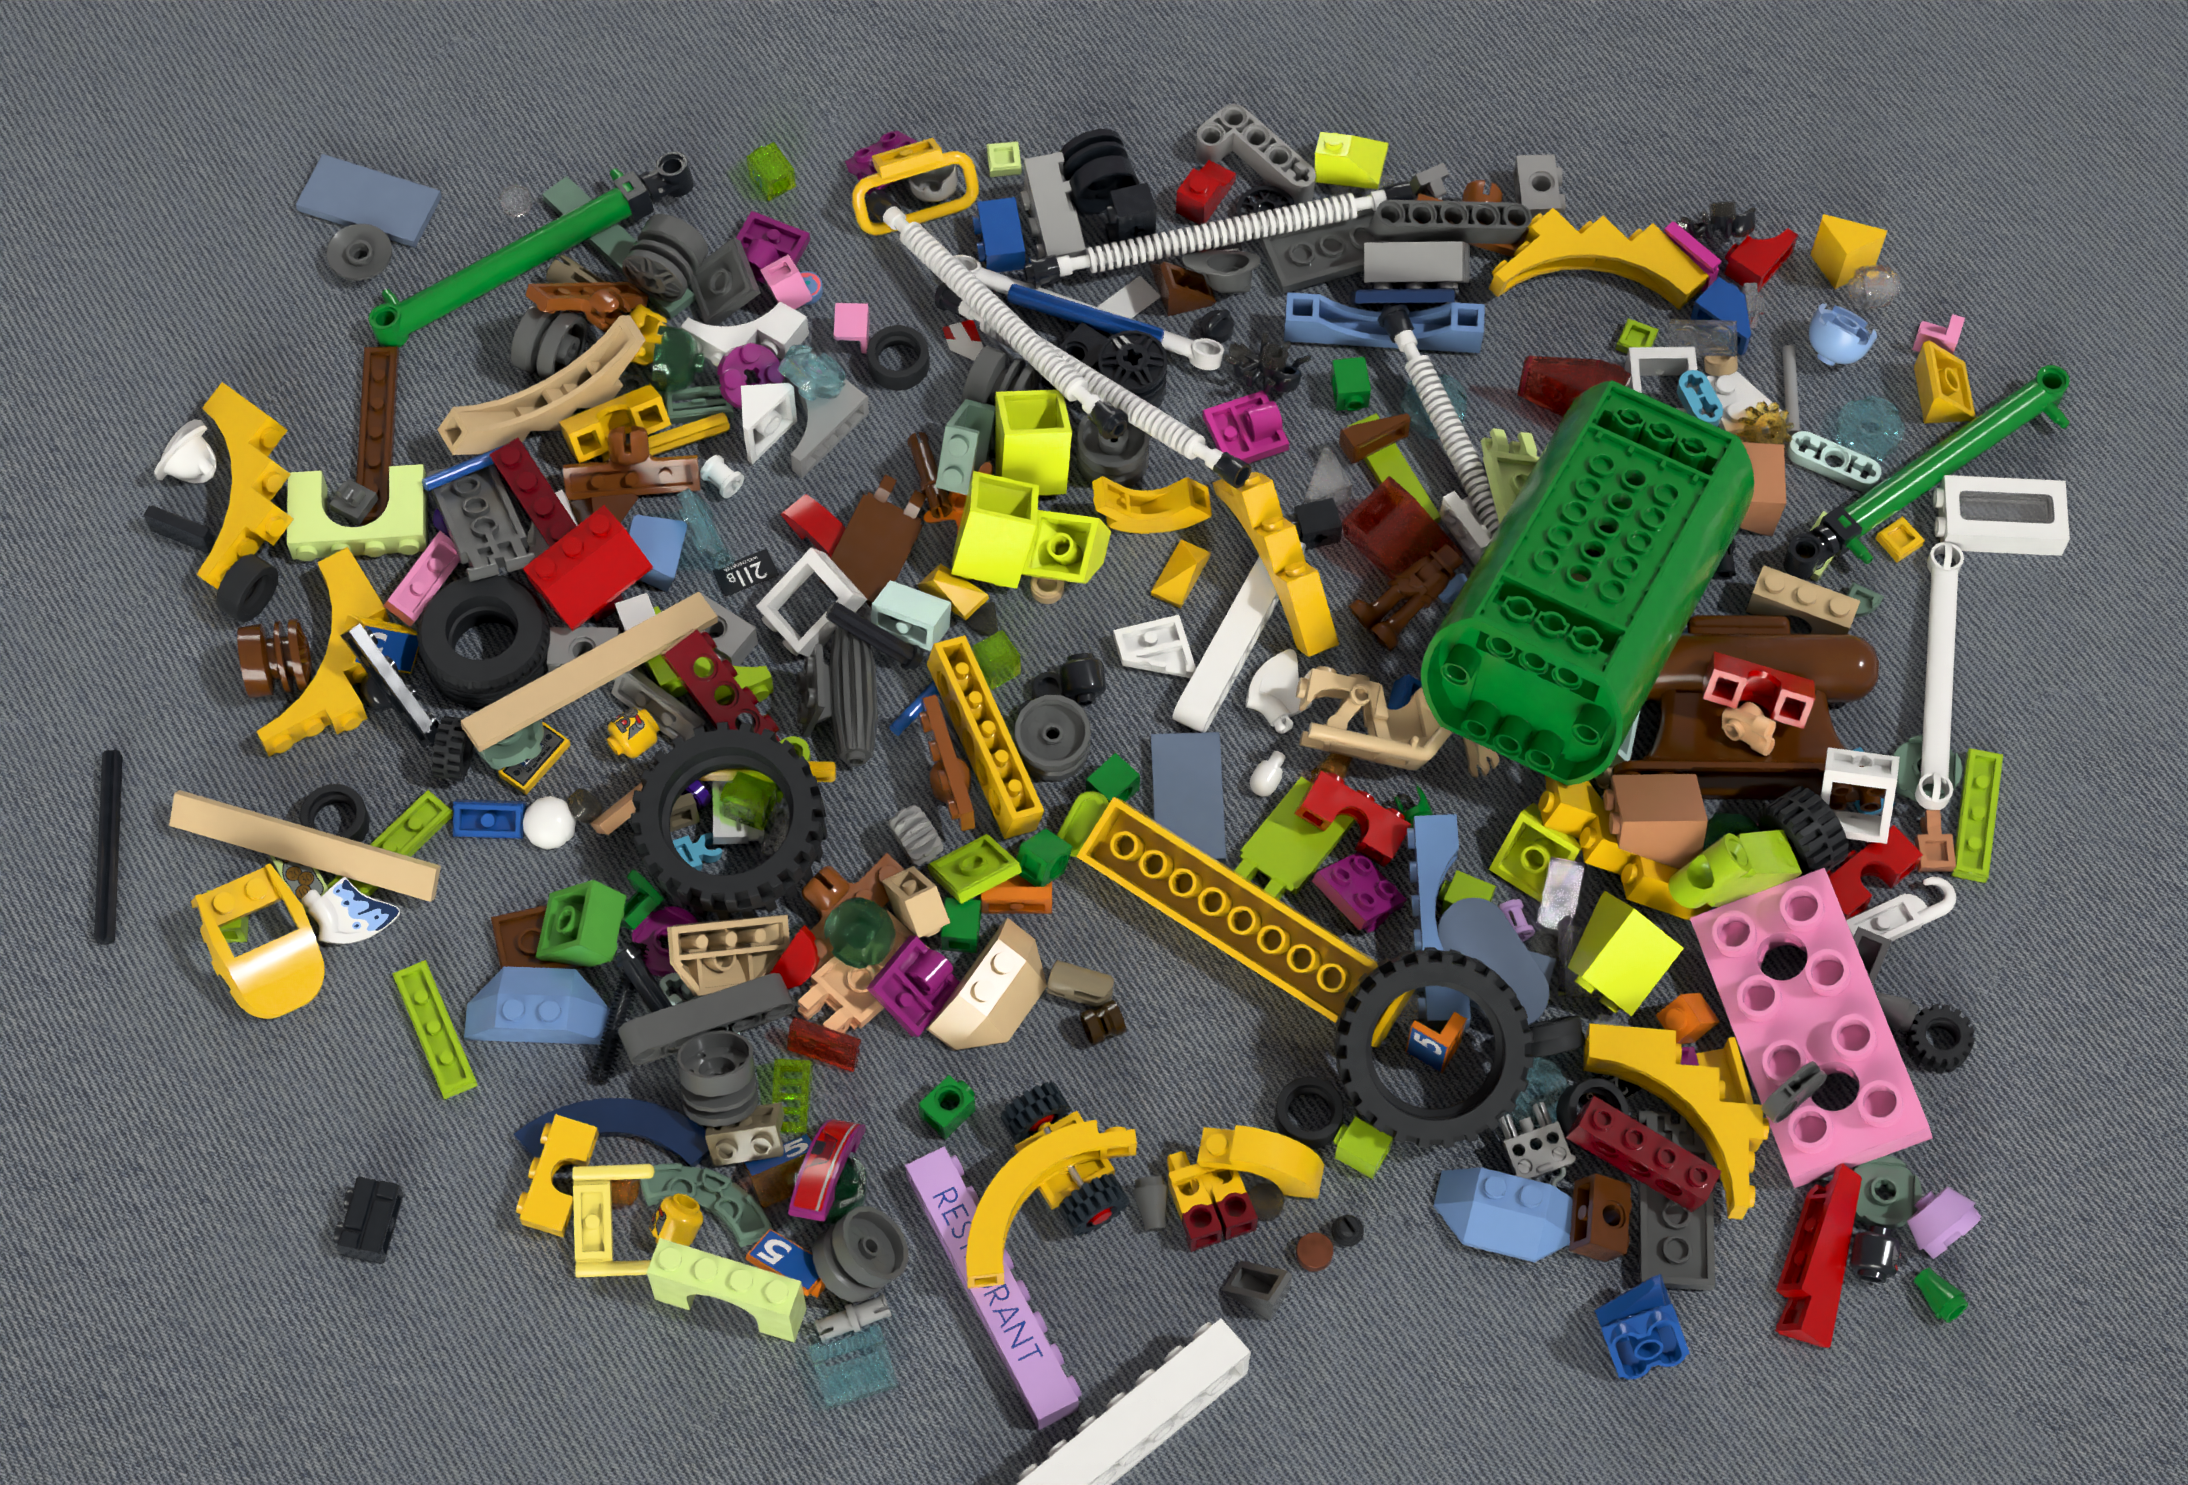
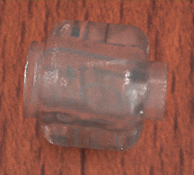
(1874, 286)

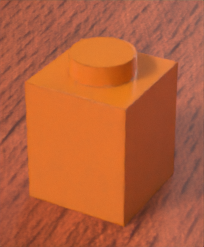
(1689, 1017)

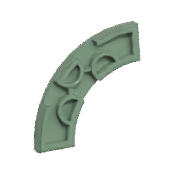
(713, 1193)

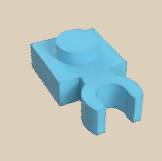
(697, 852)

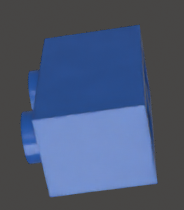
(1000, 235)

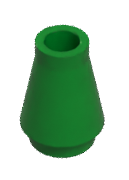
(1943, 1298)

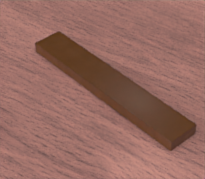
(377, 424)

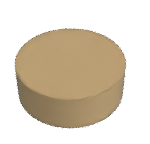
(1720, 365)
(1046, 590)

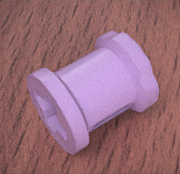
(1513, 910)

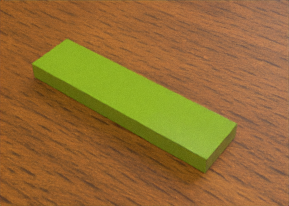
(1392, 463)
(1977, 815)
(408, 833)
(435, 1029)

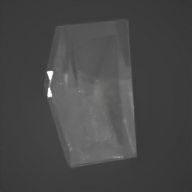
(1329, 480)

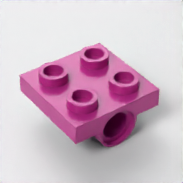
(1247, 427)

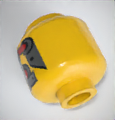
(632, 732)
(676, 1219)

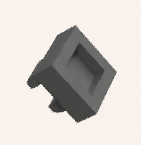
(353, 501)

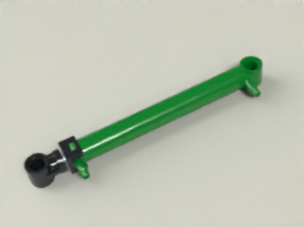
(629, 198)
(1844, 526)

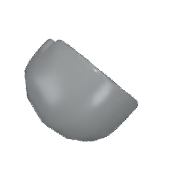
(935, 184)

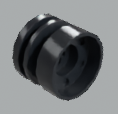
(1094, 167)
(1136, 363)

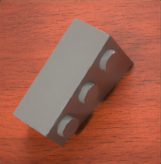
(1051, 208)
(1416, 264)

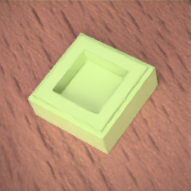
(1004, 159)

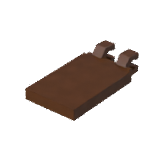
(878, 540)

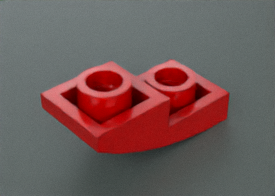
(816, 523)

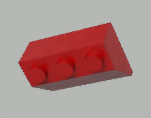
(587, 568)

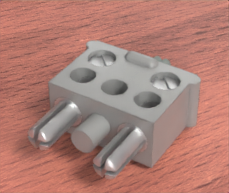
(1536, 1162)

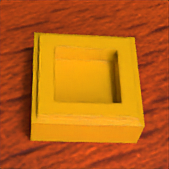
(1900, 539)

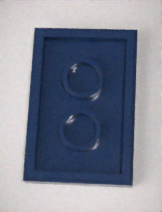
(1402, 296)

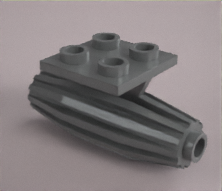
(843, 693)

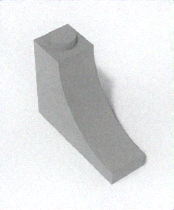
(827, 425)

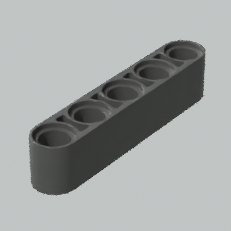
(1463, 214)
(726, 1010)

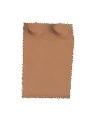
(1769, 488)
(1657, 816)

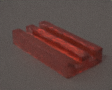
(823, 1044)

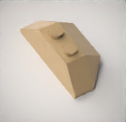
(726, 951)
(993, 992)

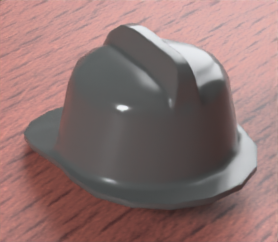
(1223, 270)

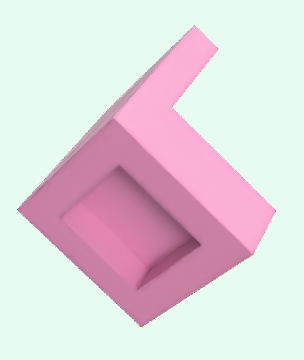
(786, 283)
(852, 323)
(1943, 337)

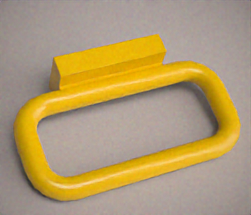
(908, 162)

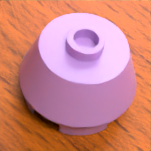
(1942, 1220)

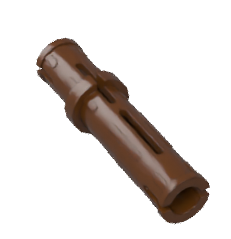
(928, 474)

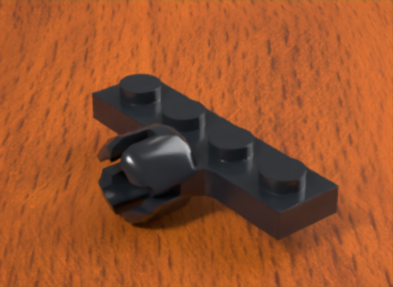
(386, 688)

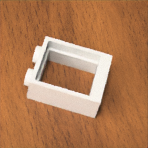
(1659, 362)
(823, 629)
(1878, 772)

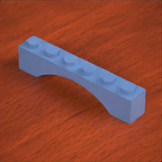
(1323, 321)
(1435, 852)

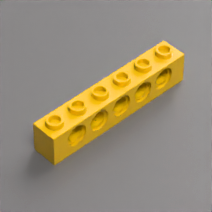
(985, 737)

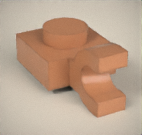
(1935, 846)

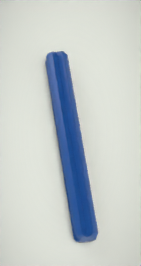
(1078, 312)

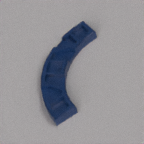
(626, 1119)

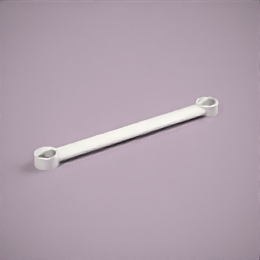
(1202, 352)
(1939, 676)

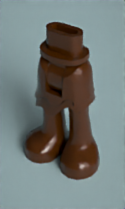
(1418, 584)

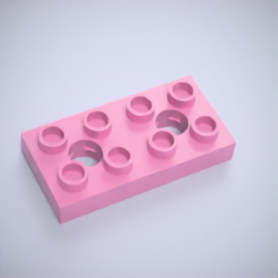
(1817, 1016)

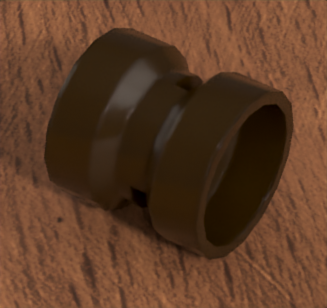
(1103, 1022)

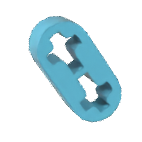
(1704, 398)

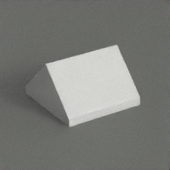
(766, 416)

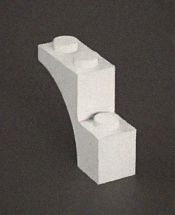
(775, 330)

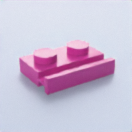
(1696, 251)

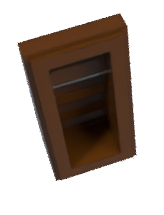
(1370, 437)

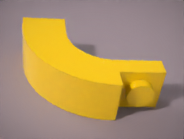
(1152, 510)
(1264, 1153)

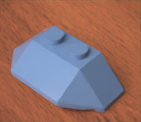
(537, 1007)
(1504, 1212)

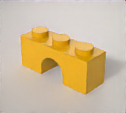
(589, 430)
(565, 1144)

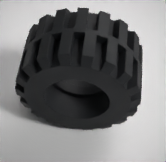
(1809, 828)

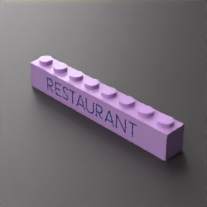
(1002, 1308)

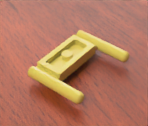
(594, 1220)

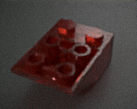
(1393, 529)

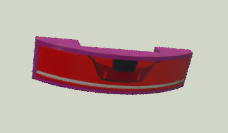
(822, 1168)

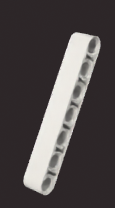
(1228, 650)

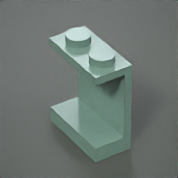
(965, 445)

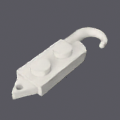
(1904, 913)

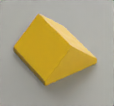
(1844, 247)
(1942, 386)

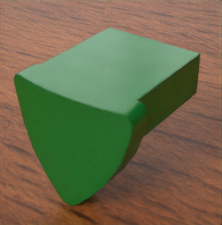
(642, 901)

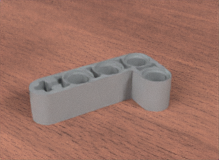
(1293, 173)

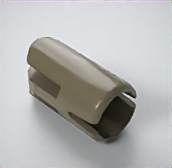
(570, 272)
(1080, 984)

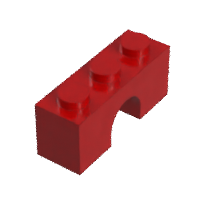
(1782, 694)
(1380, 827)
(1886, 861)

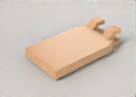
(845, 989)

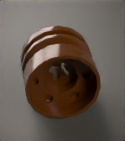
(273, 658)

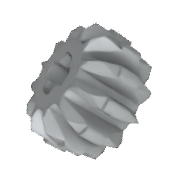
(916, 835)

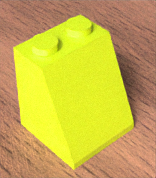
(1033, 439)
(995, 530)
(1621, 955)

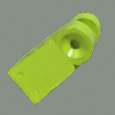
(1735, 869)

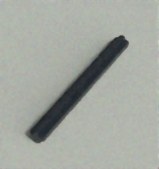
(108, 847)

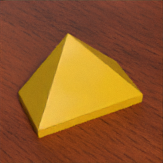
(1180, 573)
(963, 595)

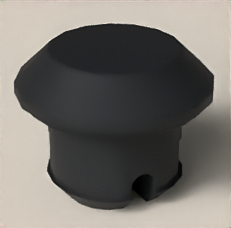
(1347, 1230)

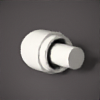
(1267, 775)

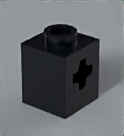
(1317, 523)

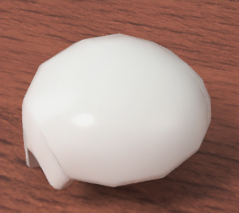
(549, 823)

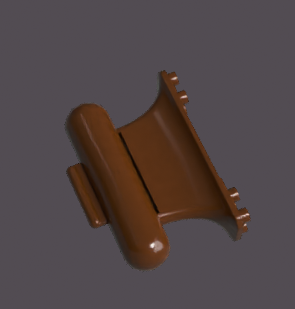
(1691, 727)

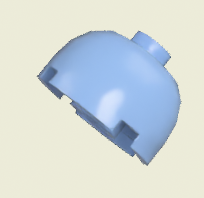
(1839, 335)

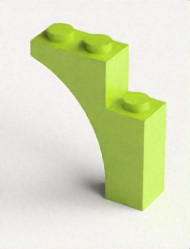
(755, 678)

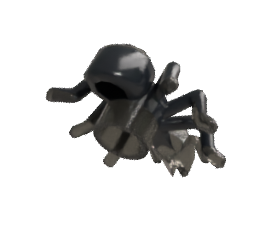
(1722, 218)
(1269, 365)

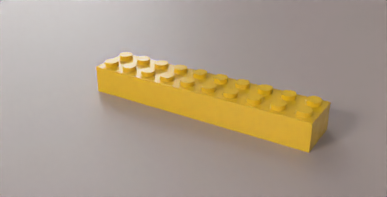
(1231, 912)

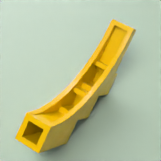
(1599, 246)
(255, 481)
(1283, 557)
(330, 694)
(1581, 814)
(1653, 1062)

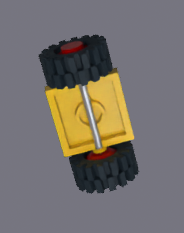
(1085, 1192)

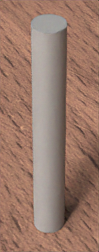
(1791, 387)

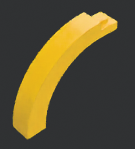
(1021, 1177)

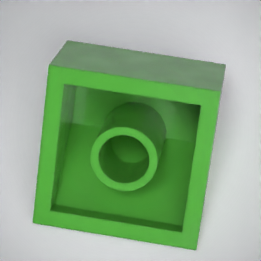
(581, 925)

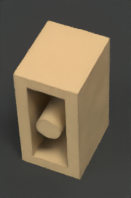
(916, 902)

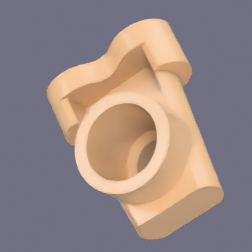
(1750, 726)

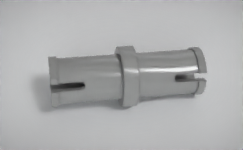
(853, 1318)

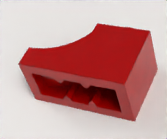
(1203, 191)
(1759, 258)

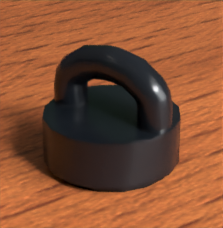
(1217, 325)

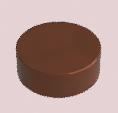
(1314, 1252)

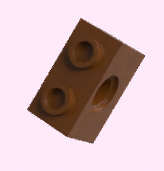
(1600, 1217)

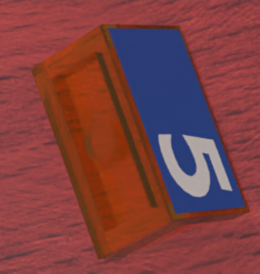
(774, 1176)

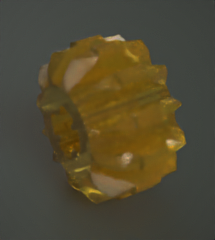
(1763, 416)

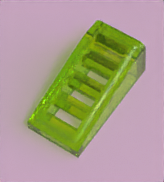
(779, 1081)

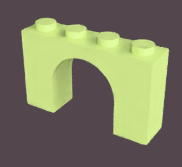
(398, 530)
(682, 1272)

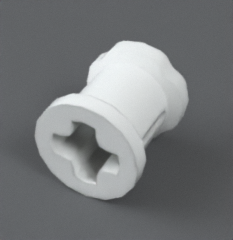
(721, 476)

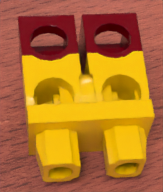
(1194, 1192)

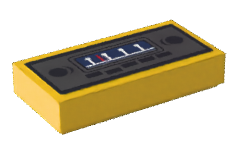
(529, 772)

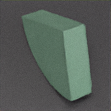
(1868, 599)

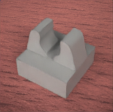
(1430, 182)

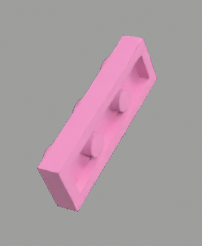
(423, 579)

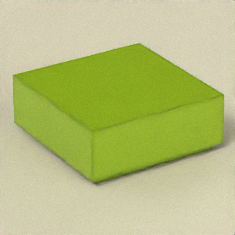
(1636, 335)

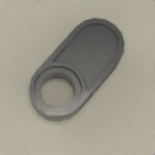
(1794, 1092)

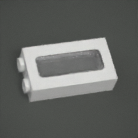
(2002, 514)

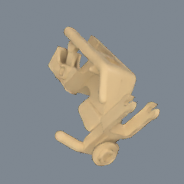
(1394, 738)

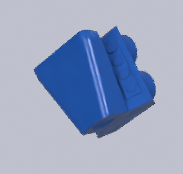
(1642, 1329)

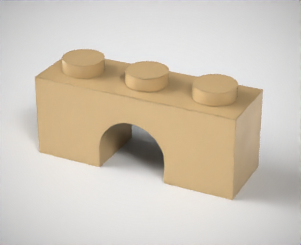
(1787, 595)

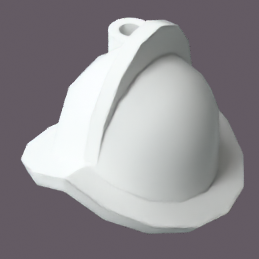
(188, 455)

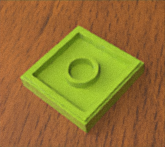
(974, 868)

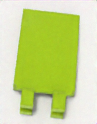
(1290, 847)

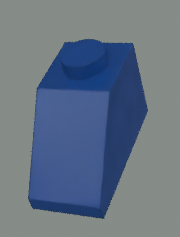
(1725, 303)

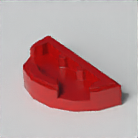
(799, 959)

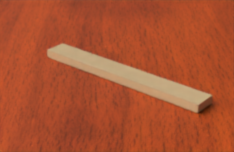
(587, 672)
(305, 845)

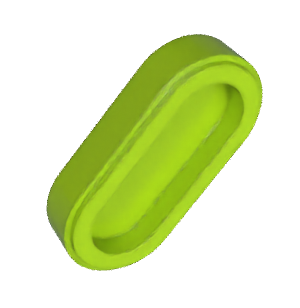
(1082, 819)

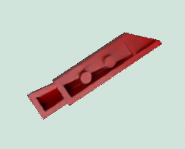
(1818, 1260)

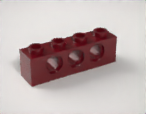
(681, 659)
(1643, 1154)

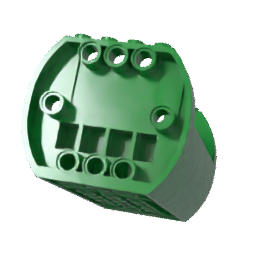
(1565, 664)

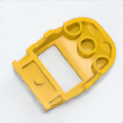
(272, 976)

